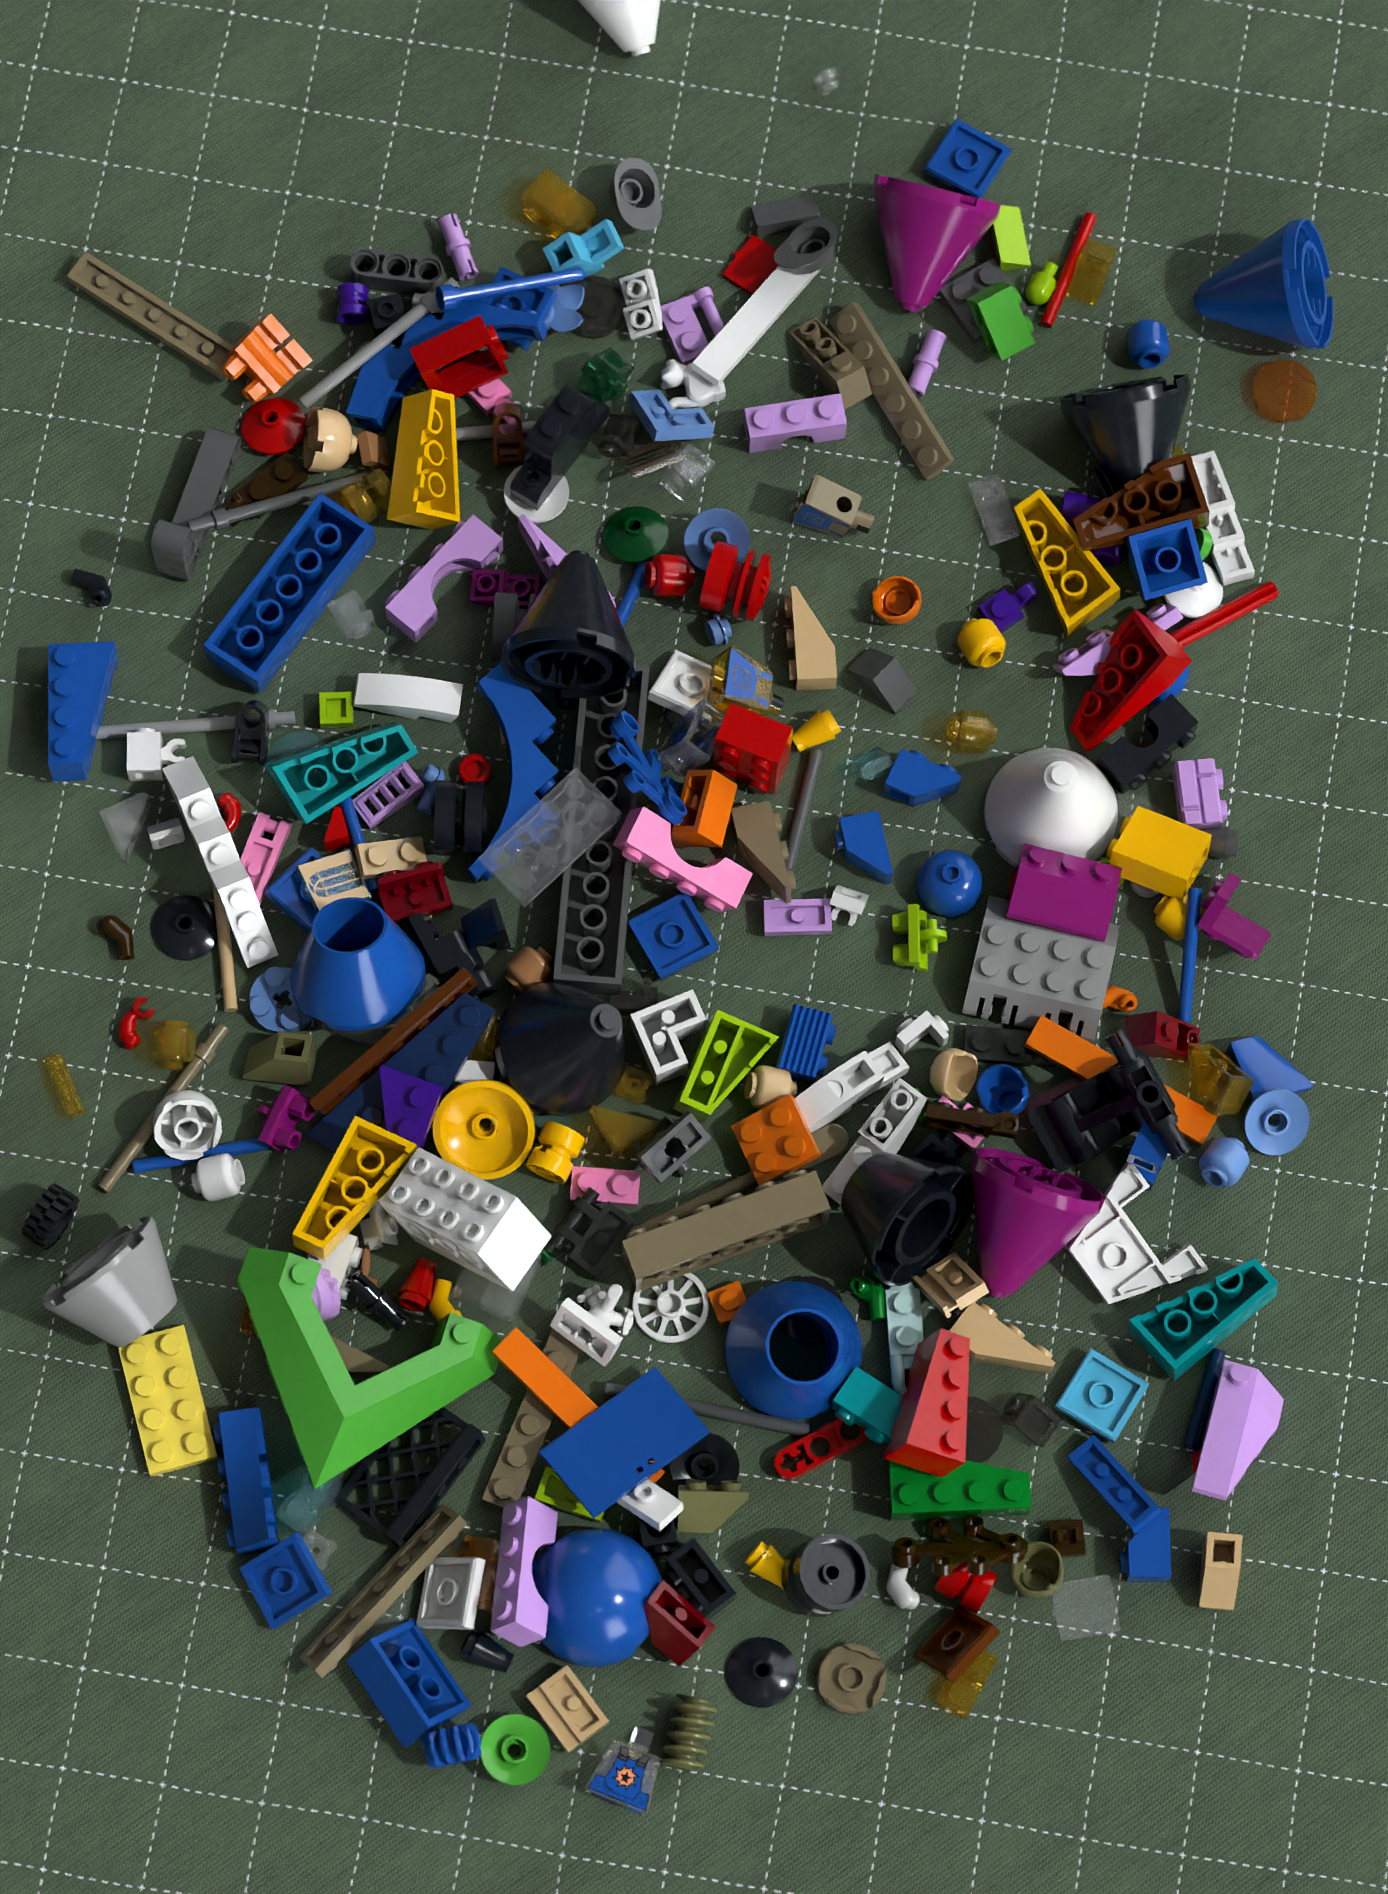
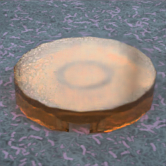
(1284, 391)

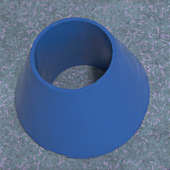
(356, 967)
(750, 1359)

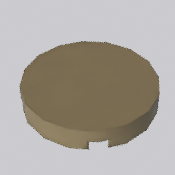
(851, 1679)

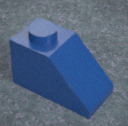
(865, 844)
(1148, 1552)

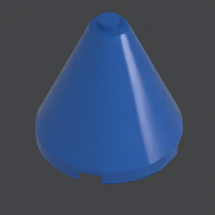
(1275, 289)

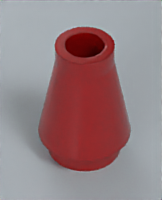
(418, 1286)

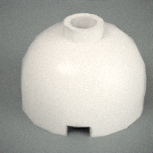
(186, 1125)

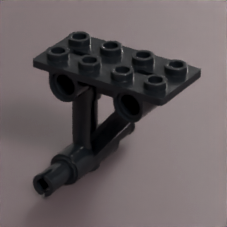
(1108, 1109)

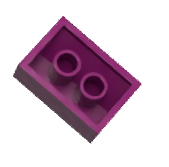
(1064, 892)

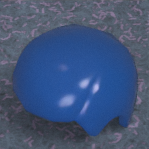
(1003, 1089)

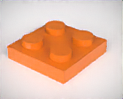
(776, 1140)

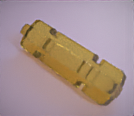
(64, 1086)

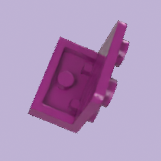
(1229, 926)

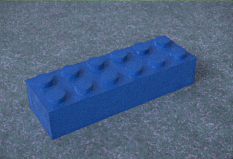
(289, 593)

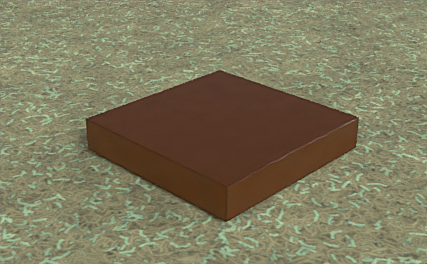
(956, 1644)

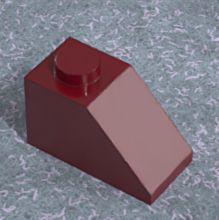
(675, 1624)

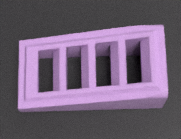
(390, 778)

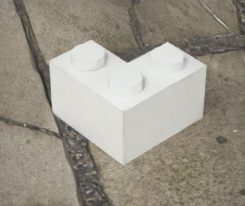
(661, 1029)

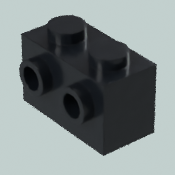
(700, 1579)

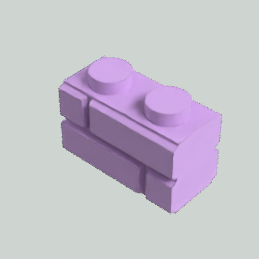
(1198, 793)

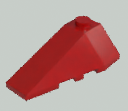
(1136, 671)

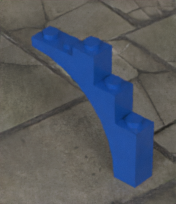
(394, 371)
(522, 724)

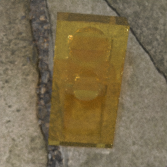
(963, 1693)

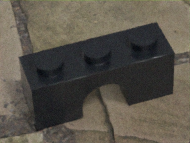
(1128, 765)

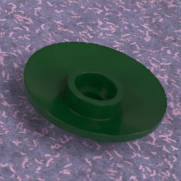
(635, 545)

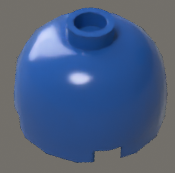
(949, 883)

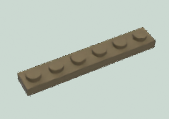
(150, 313)
(892, 391)
(528, 1432)
(382, 1590)

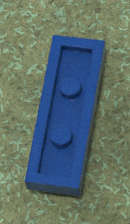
(1114, 1484)

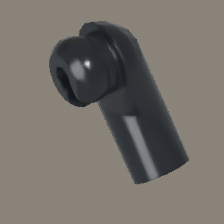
(96, 585)

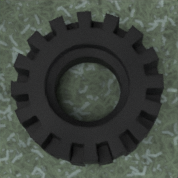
(50, 1216)

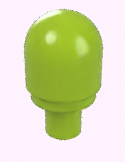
(1041, 284)

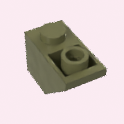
(282, 1059)
(708, 1506)

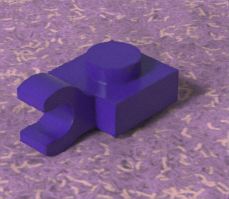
(1005, 609)

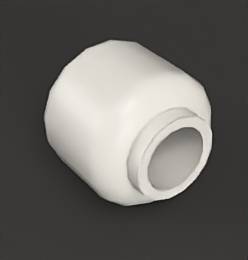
(218, 1177)

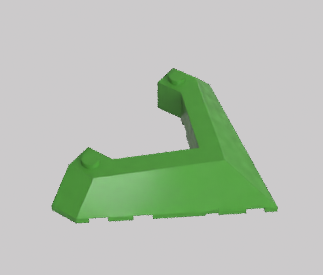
(329, 1414)

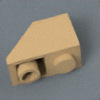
(1219, 1570)

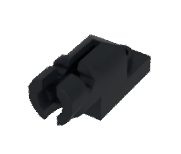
(450, 955)

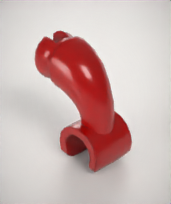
(231, 809)
(127, 1028)

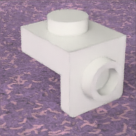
(913, 1031)

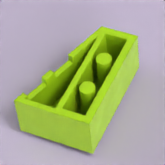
(720, 1063)

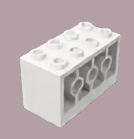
(465, 1219)

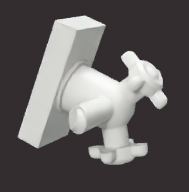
(591, 1329)

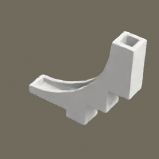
(221, 860)

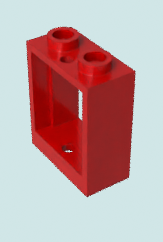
(454, 344)

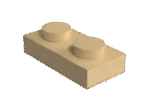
(384, 856)

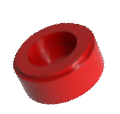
(475, 768)

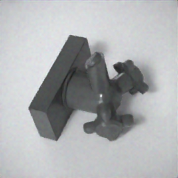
(672, 1147)

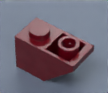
(1161, 1035)

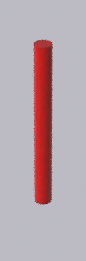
(1067, 270)

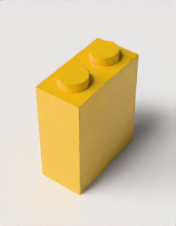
(1159, 852)

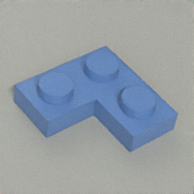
(668, 423)

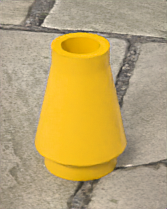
(817, 730)
(766, 1563)

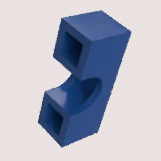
(1147, 1154)

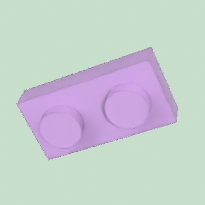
(797, 917)

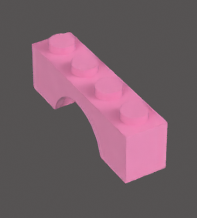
(648, 840)

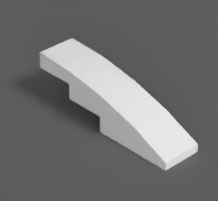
(1227, 535)

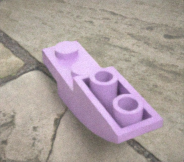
(1087, 657)

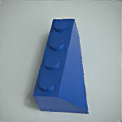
(248, 1480)

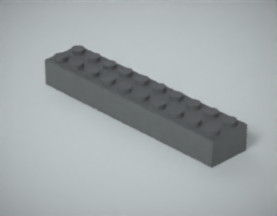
(599, 881)

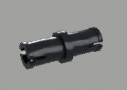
(377, 1300)

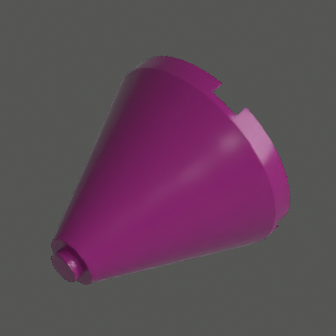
(927, 235)
(1024, 1215)

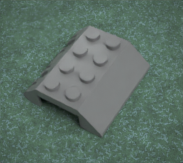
(1039, 972)

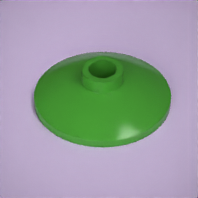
(522, 1733)

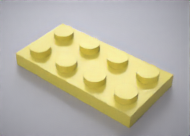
(167, 1401)

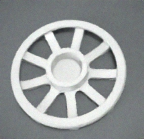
(671, 1306)

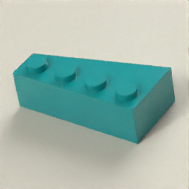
(334, 771)
(1196, 1322)

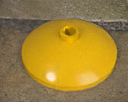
(481, 1150)

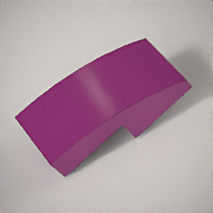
(488, 582)

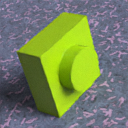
(336, 709)

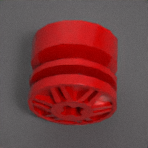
(735, 581)

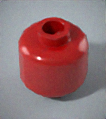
(668, 575)

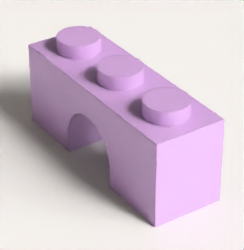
(773, 423)

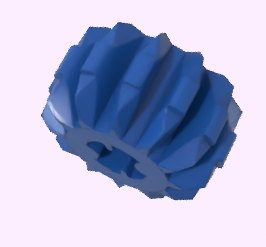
(452, 1745)

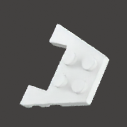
(1117, 1255)

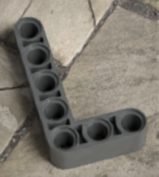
(173, 544)

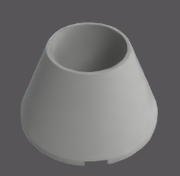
(117, 1286)

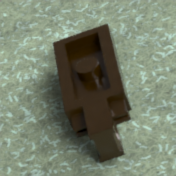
(277, 479)
(971, 1121)

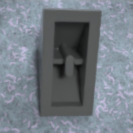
(883, 678)

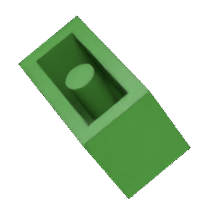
(1001, 320)

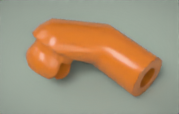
(1120, 999)

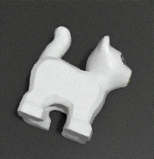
(698, 389)

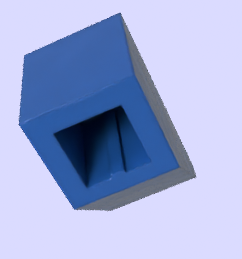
(918, 780)

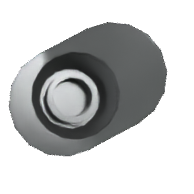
(636, 194)
(809, 246)

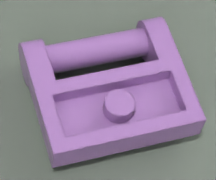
(683, 326)

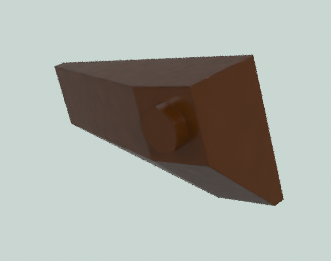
(1155, 499)

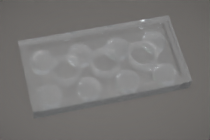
(550, 837)

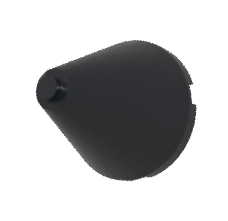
(1129, 424)
(571, 636)
(560, 1048)

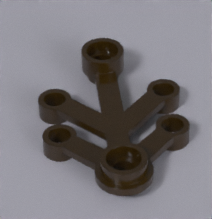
(1003, 1548)

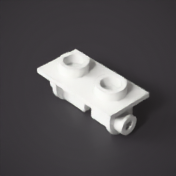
(379, 1227)

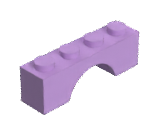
(469, 548)
(518, 1608)

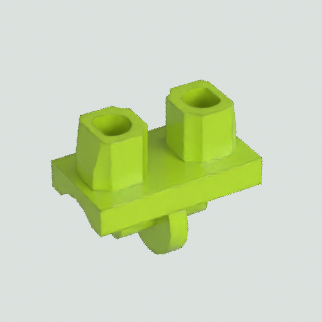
(922, 937)

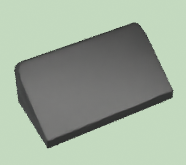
(783, 214)

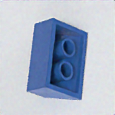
(411, 1686)

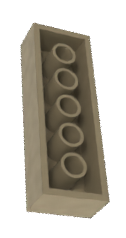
(725, 1230)

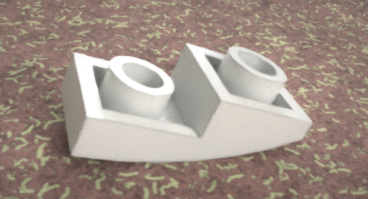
(642, 303)

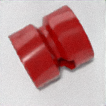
(969, 1587)

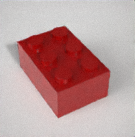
(752, 749)

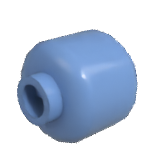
(1224, 1162)

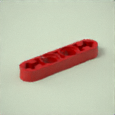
(829, 1433)

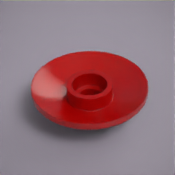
(275, 436)

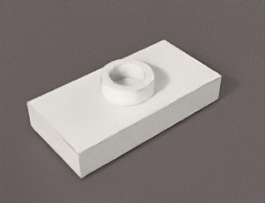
(652, 1504)

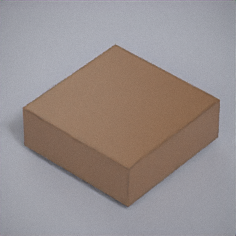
(374, 450)

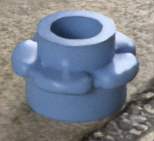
(718, 630)

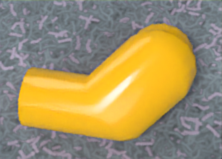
(439, 1300)

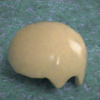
(954, 1073)

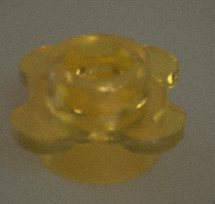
(632, 1075)

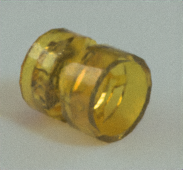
(358, 500)

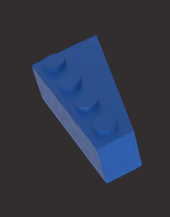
(77, 695)

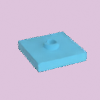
(1102, 1395)

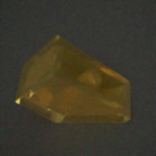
(1217, 1080)

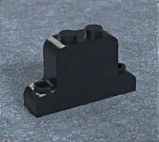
(557, 443)

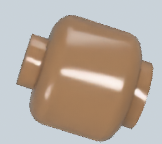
(529, 968)

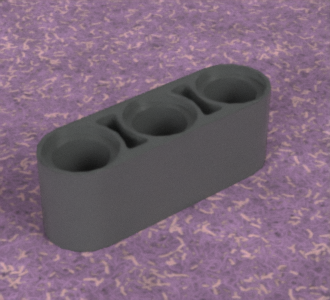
(384, 262)

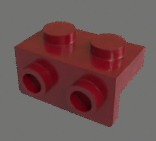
(414, 892)

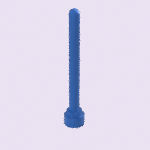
(450, 297)

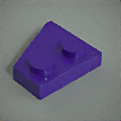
(408, 1104)

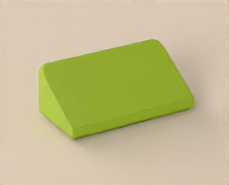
(1010, 240)

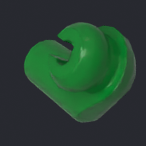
(872, 1294)

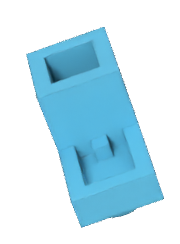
(585, 251)

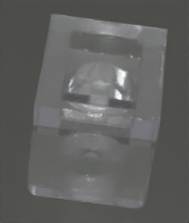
(684, 475)
(351, 615)

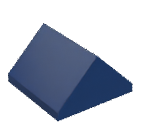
(1165, 559)

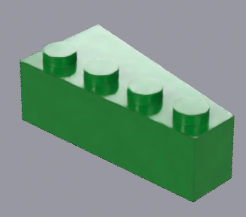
(964, 1492)

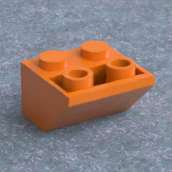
(708, 806)

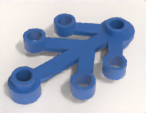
(646, 770)

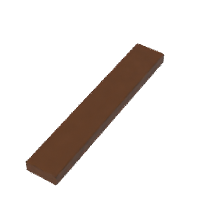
(392, 1042)

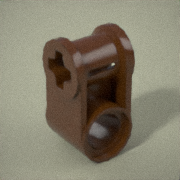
(507, 441)

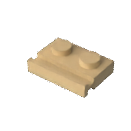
(951, 1284)
(567, 1709)

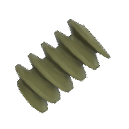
(689, 1733)

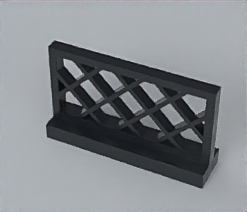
(428, 1492)

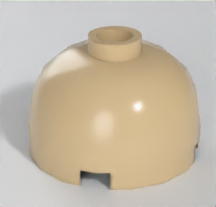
(328, 441)

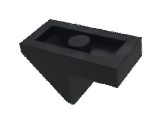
(485, 926)

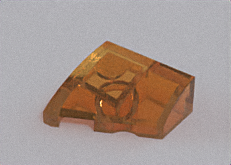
(489, 1551)

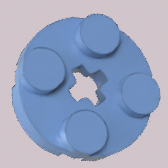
(264, 1006)

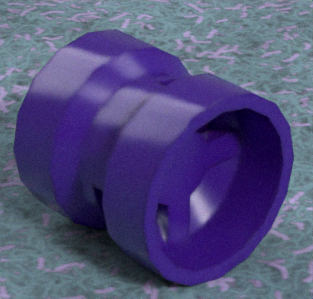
(352, 304)

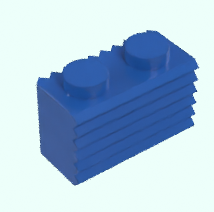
(805, 1043)

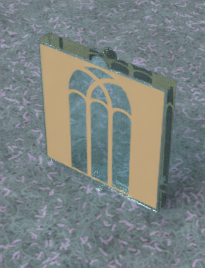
(332, 879)

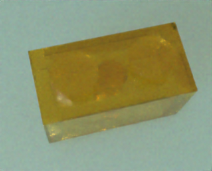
(557, 206)

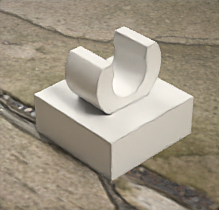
(848, 900)

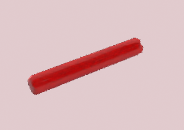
(1225, 614)

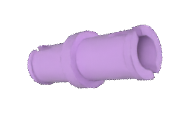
(458, 247)
(926, 361)

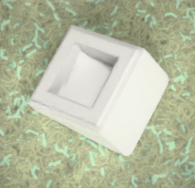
(166, 833)

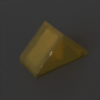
(1091, 271)
(621, 1130)

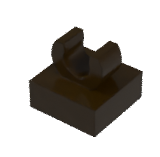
(1067, 1537)

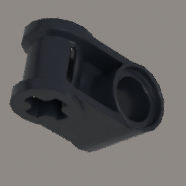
(250, 740)

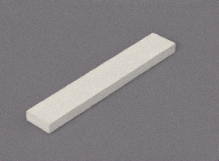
(750, 323)

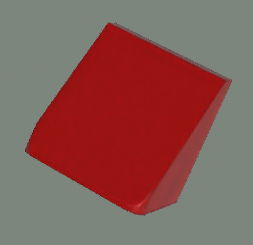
(337, 833)

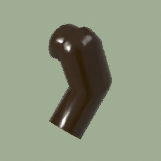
(122, 933)

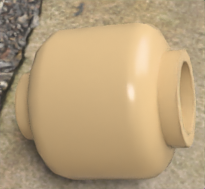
(768, 1085)

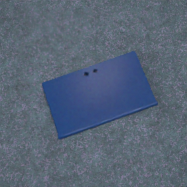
(608, 1446)

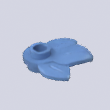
(563, 313)

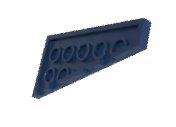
(432, 1055)

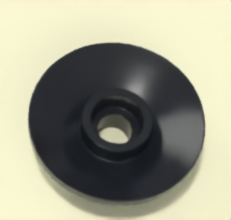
(190, 942)
(723, 1462)
(757, 1690)

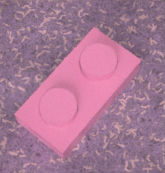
(613, 1185)

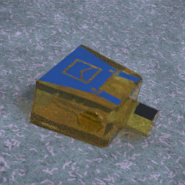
(742, 682)

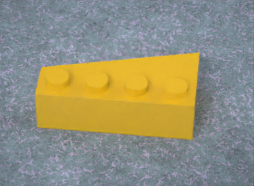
(426, 463)
(1072, 577)
(353, 1183)

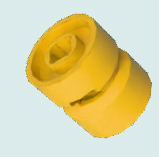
(555, 1152)

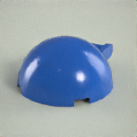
(595, 1595)

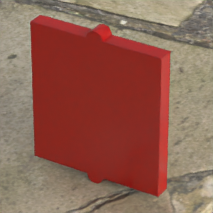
(751, 265)

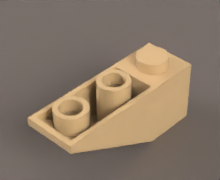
(813, 650)
(998, 1343)

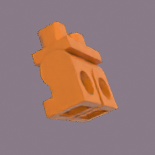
(258, 360)

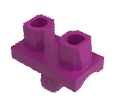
(282, 1118)

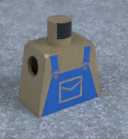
(831, 509)

